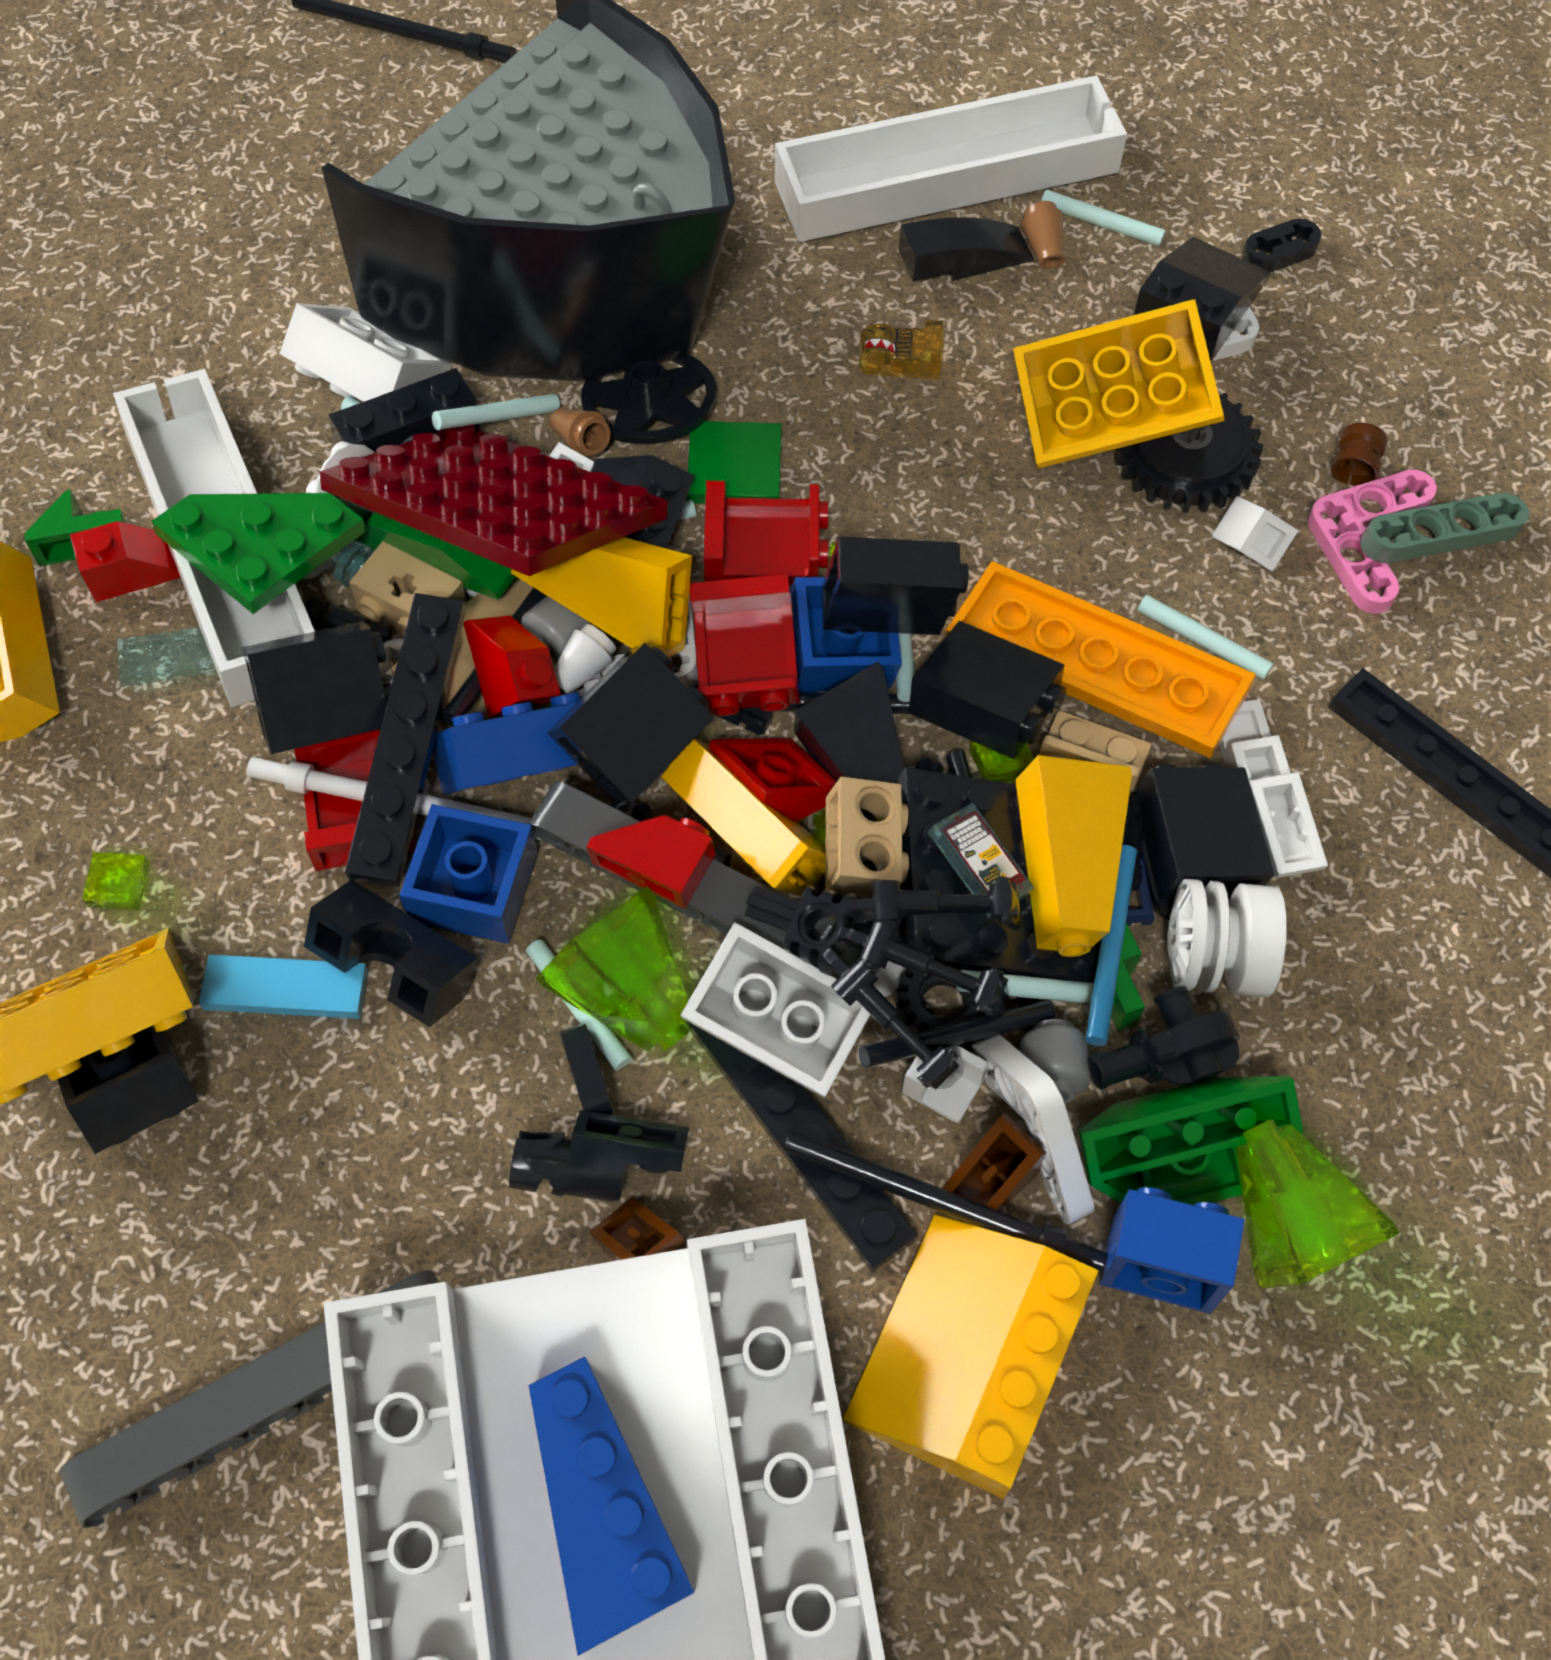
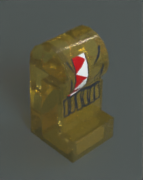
(902, 350)

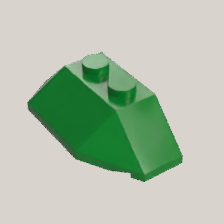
(473, 570)
(1184, 1137)

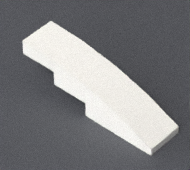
(1276, 793)

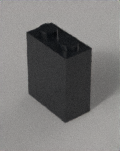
(892, 585)
(318, 686)
(987, 690)
(632, 724)
(1202, 828)

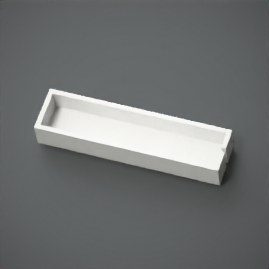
(948, 158)
(201, 457)

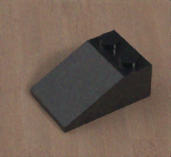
(1214, 278)
(127, 1090)

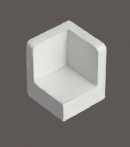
(1255, 533)
(954, 1100)

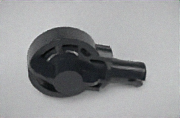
(1182, 1055)

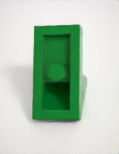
(50, 534)

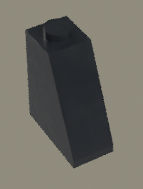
(853, 730)

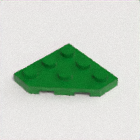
(258, 541)

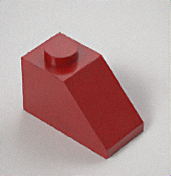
(122, 559)
(510, 664)
(657, 854)

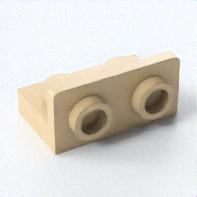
(1088, 741)

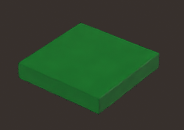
(738, 453)

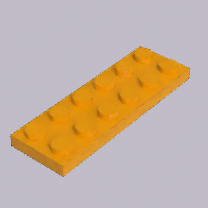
(1113, 659)

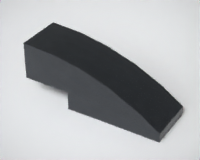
(961, 247)

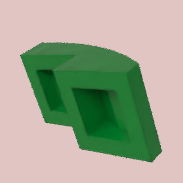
(1127, 1002)

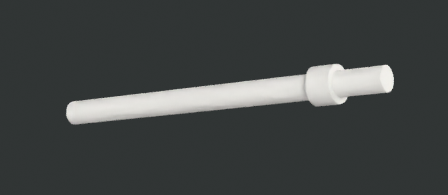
(302, 778)

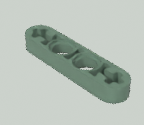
(1441, 520)

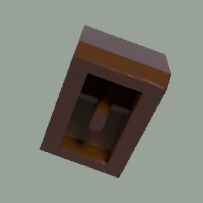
(998, 1165)
(635, 1233)

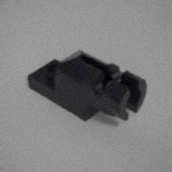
(596, 1156)

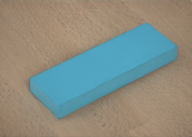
(282, 987)

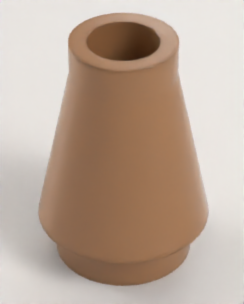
(1044, 232)
(581, 430)

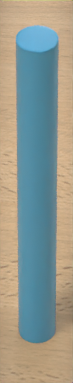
(1110, 954)

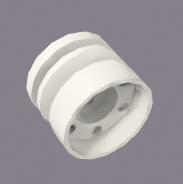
(1228, 938)

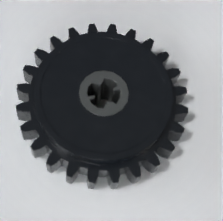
(1196, 463)

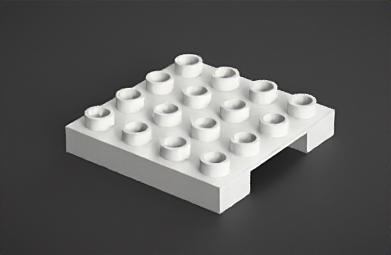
(722, 1400)

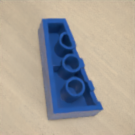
(502, 747)
(605, 1523)

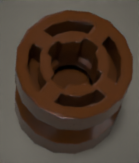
(1359, 454)

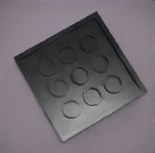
(974, 939)

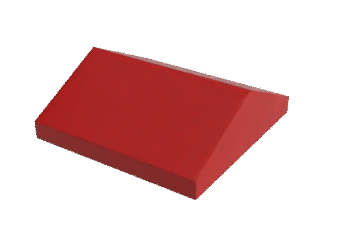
(777, 773)

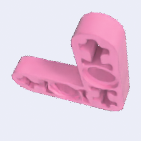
(1354, 522)

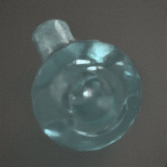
(350, 560)

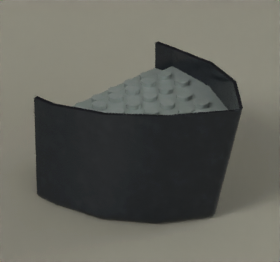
(551, 211)

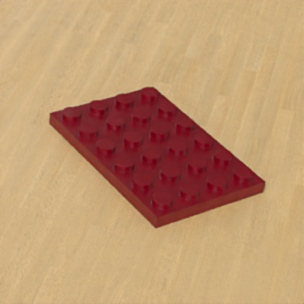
(494, 497)

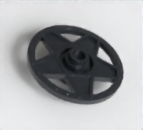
(652, 395)

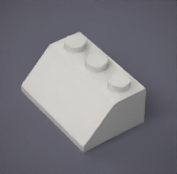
(353, 353)
(776, 1010)

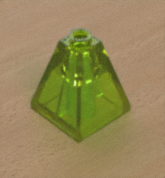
(624, 975)
(1301, 1208)

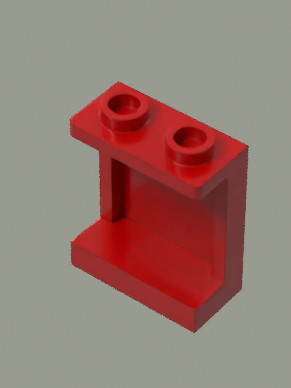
(763, 535)
(745, 643)
(331, 817)

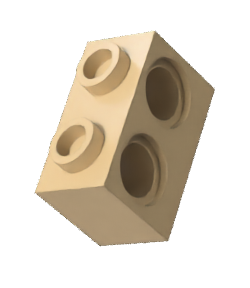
(854, 836)

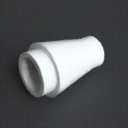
(583, 658)

